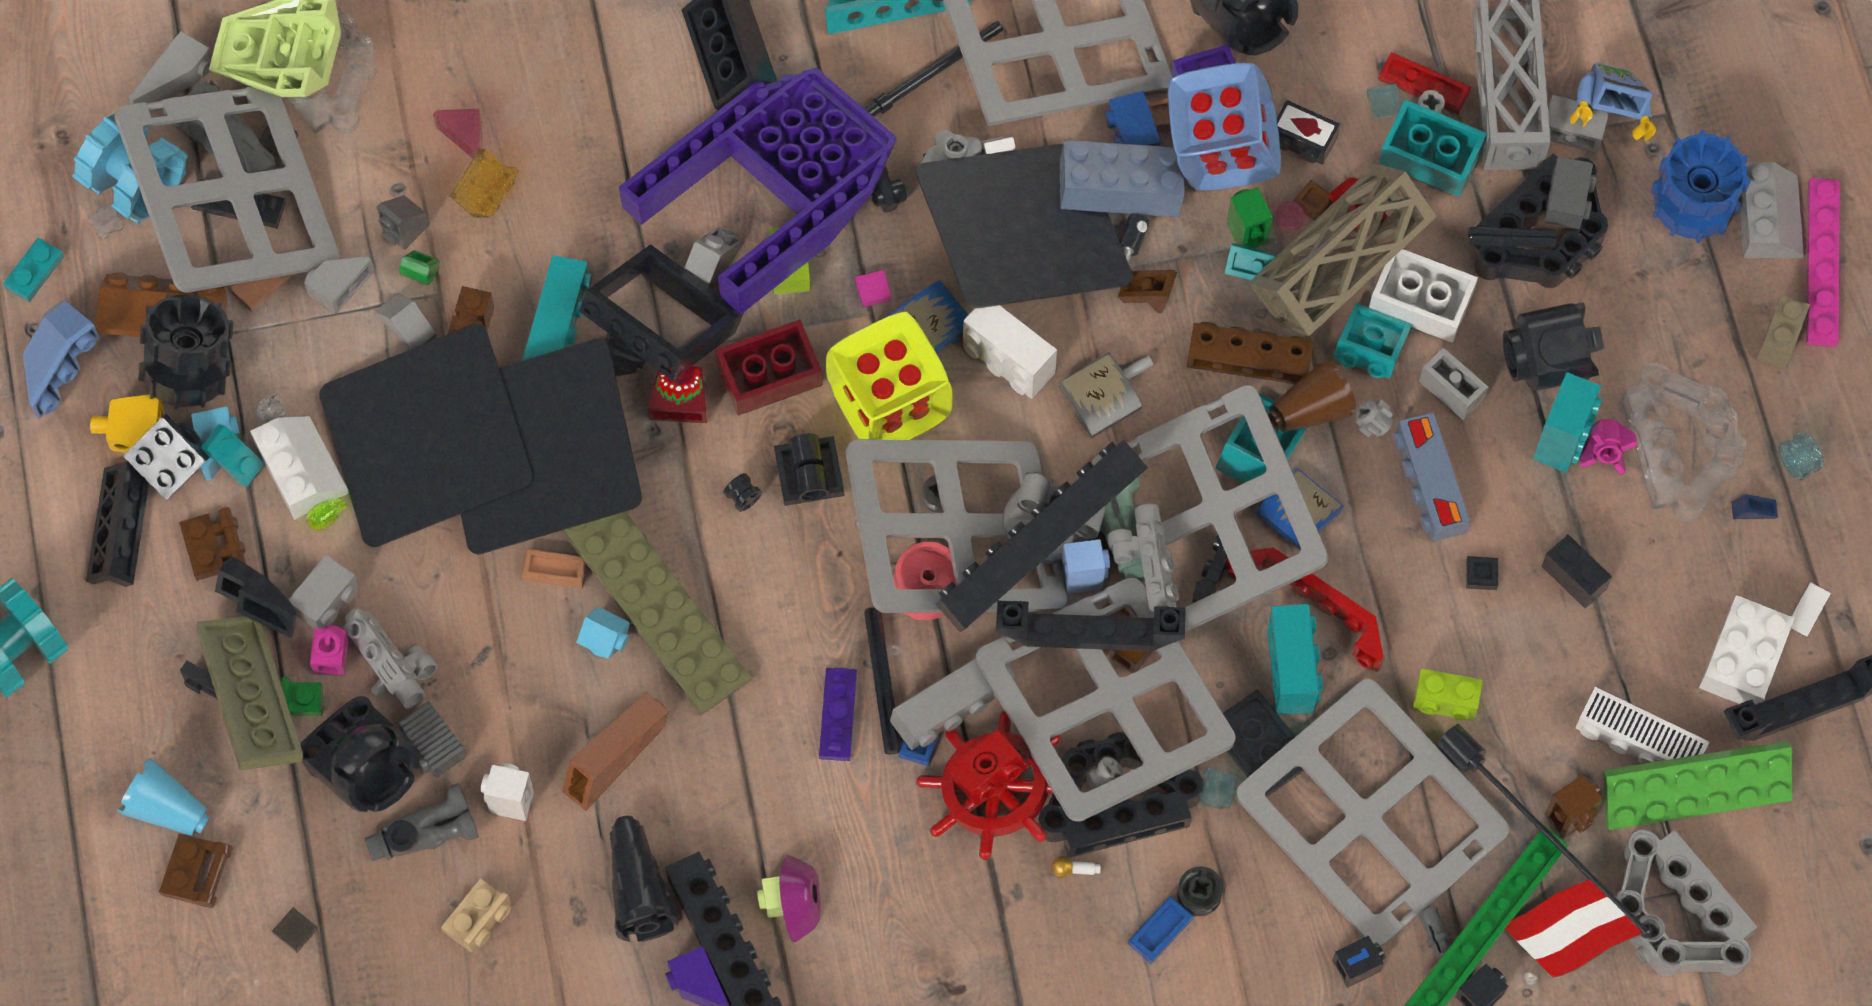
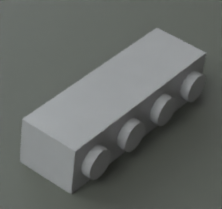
(943, 705)

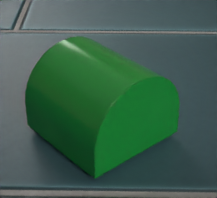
(419, 267)

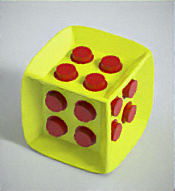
(889, 380)

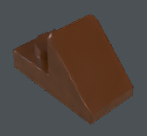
(1149, 287)

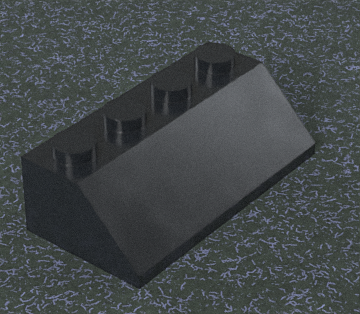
(728, 47)

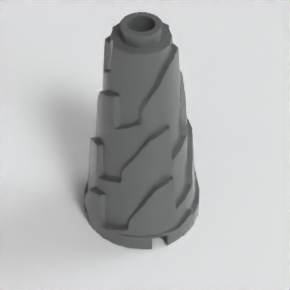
(250, 151)

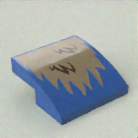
(937, 315)
(1320, 504)

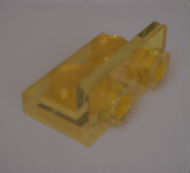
(483, 185)

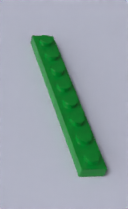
(1487, 923)

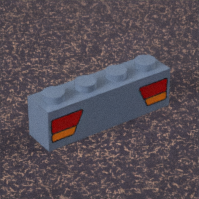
(1431, 477)

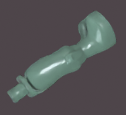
(1125, 521)

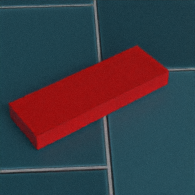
(1417, 79)

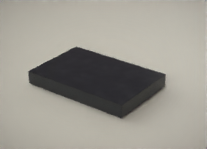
(1258, 736)

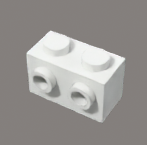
(508, 791)

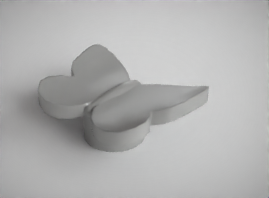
(952, 146)

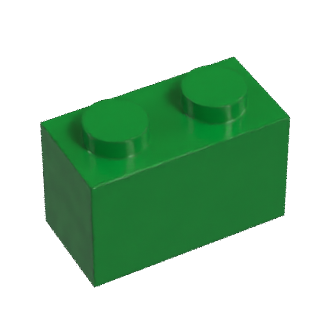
(1249, 218)

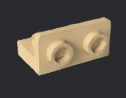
(476, 915)

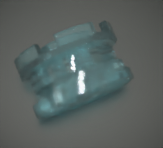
(1800, 456)

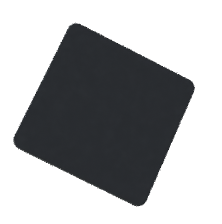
(1008, 230)
(425, 435)
(575, 446)

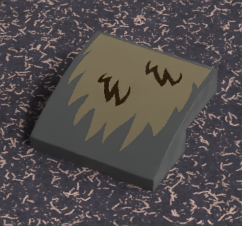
(1100, 395)

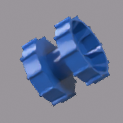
(1702, 161)

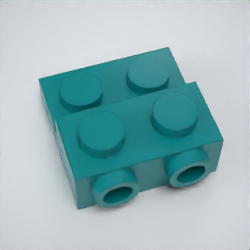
(1372, 341)

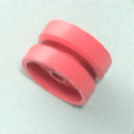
(924, 567)

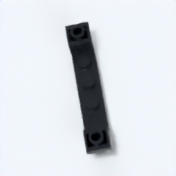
(1090, 631)
(1802, 704)

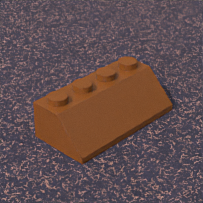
(125, 299)

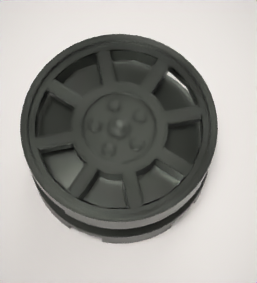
(1200, 891)

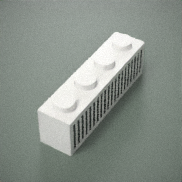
(1635, 730)

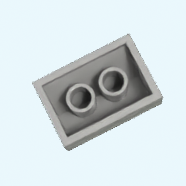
(1771, 213)

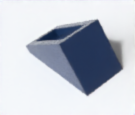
(1754, 507)

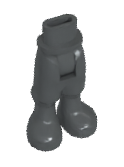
(425, 820)

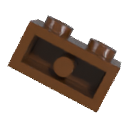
(1574, 806)

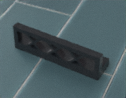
(123, 523)

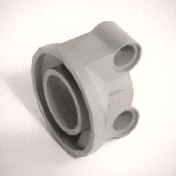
(1032, 493)

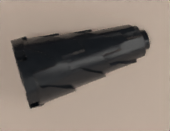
(638, 889)

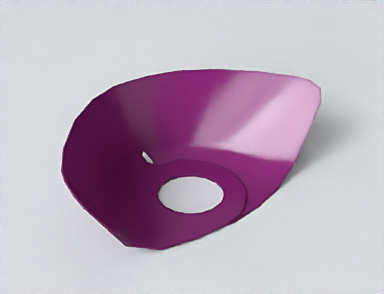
(797, 902)

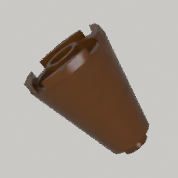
(1313, 400)

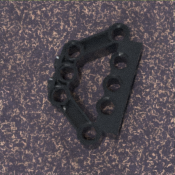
(1528, 263)
(1082, 840)

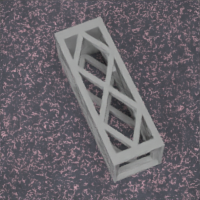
(1528, 144)

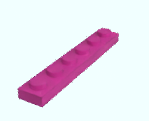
(1823, 262)

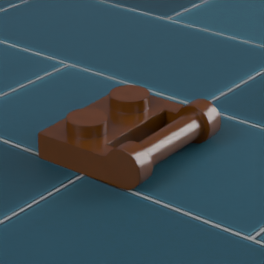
(186, 867)

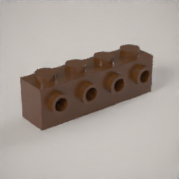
(1249, 353)

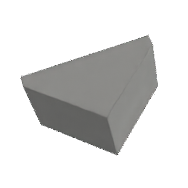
(406, 321)

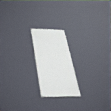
(1809, 608)

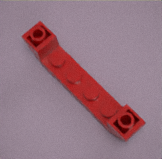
(1368, 648)

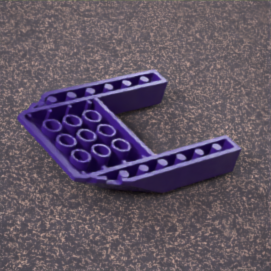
(803, 145)

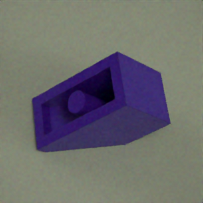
(695, 979)

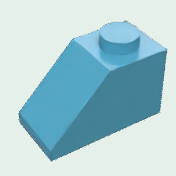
(204, 424)

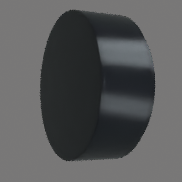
(402, 836)

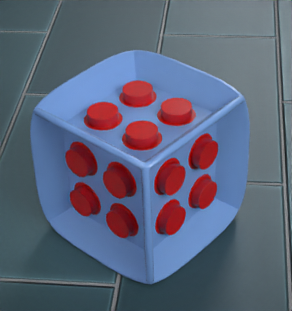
(1224, 126)

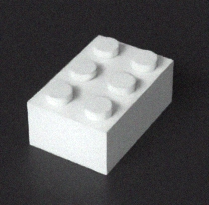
(1424, 294)
(1009, 349)
(1746, 652)

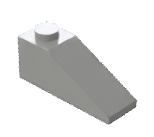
(174, 71)

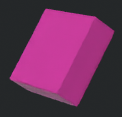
(873, 288)

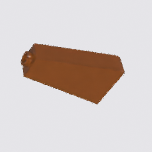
(613, 750)

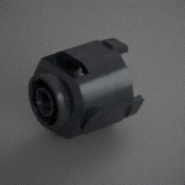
(1550, 344)

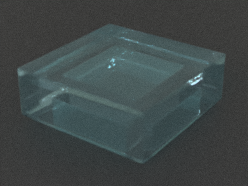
(1384, 101)

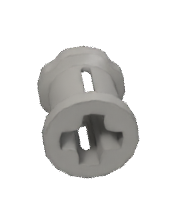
(1432, 100)

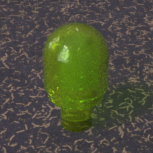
(324, 514)

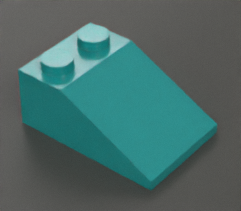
(1241, 455)

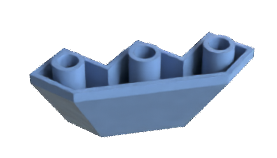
(53, 353)

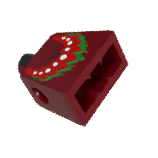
(679, 399)

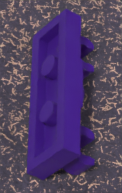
(838, 714)

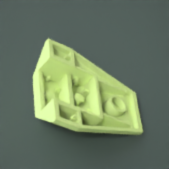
(279, 46)

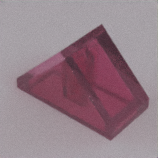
(462, 128)

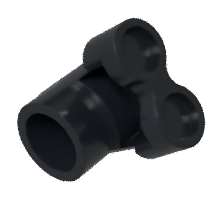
(888, 192)

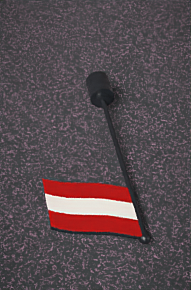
(1572, 923)

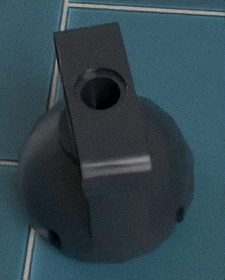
(1248, 25)
(361, 756)

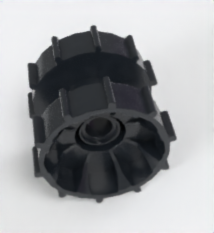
(185, 350)

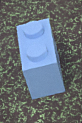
(1084, 566)

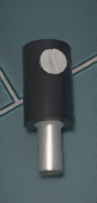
(1133, 234)

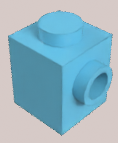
(603, 633)

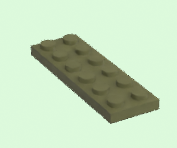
(249, 693)

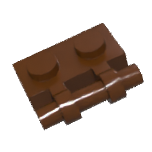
(202, 543)

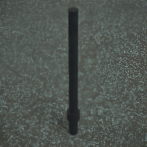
(885, 101)

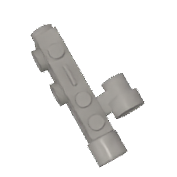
(1152, 550)
(394, 671)

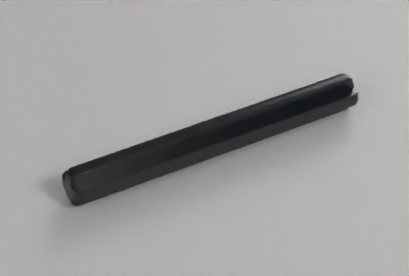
(882, 679)

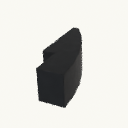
(256, 596)

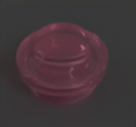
(1290, 216)

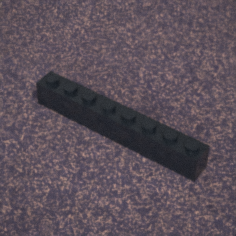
(1041, 536)

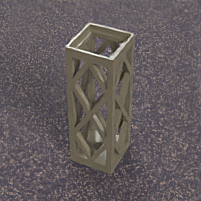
(1300, 313)

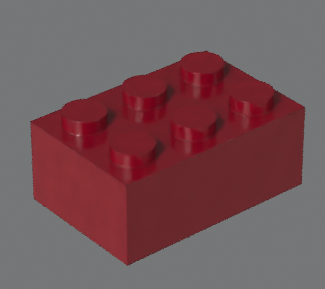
(769, 367)

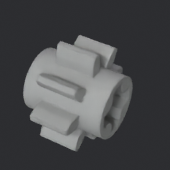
(1374, 417)

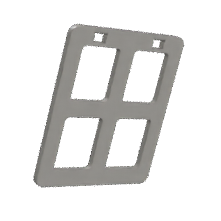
(952, 524)

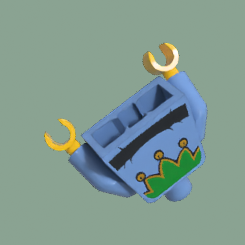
(1615, 92)

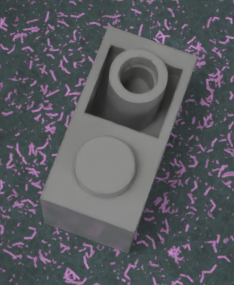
(713, 254)

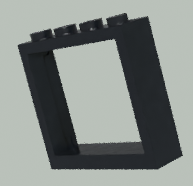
(679, 285)

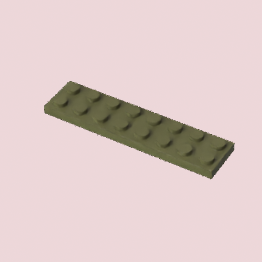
(659, 609)

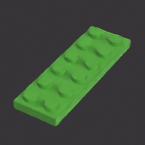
(1698, 785)

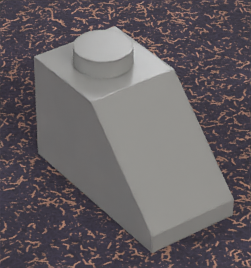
(338, 281)

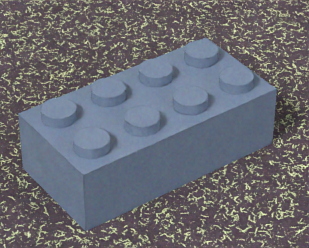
(1120, 178)

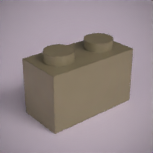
(1783, 332)

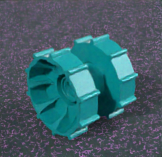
(19, 630)

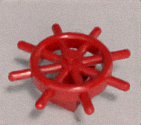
(988, 771)

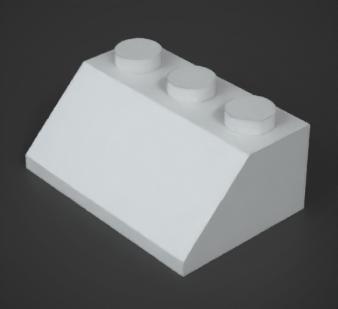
(298, 463)

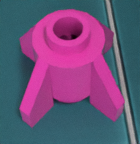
(1608, 443)

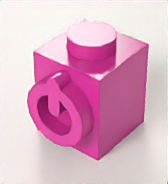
(329, 651)

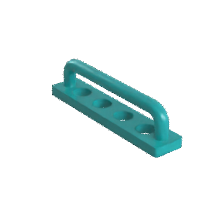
(838, 10)

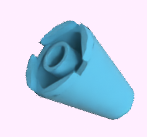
(163, 801)

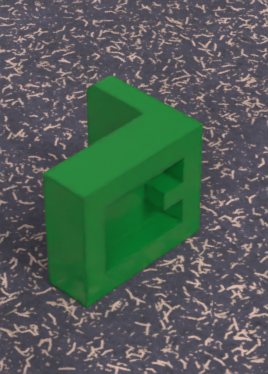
(303, 697)

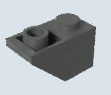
(401, 221)

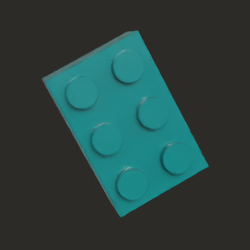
(1432, 148)
(1568, 423)
(1294, 659)

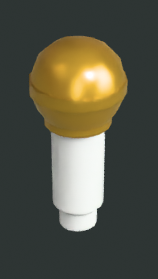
(1064, 867)

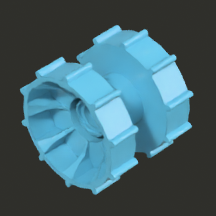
(105, 164)

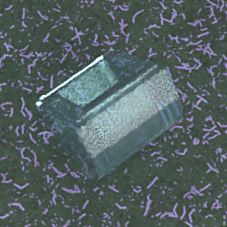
(1218, 789)

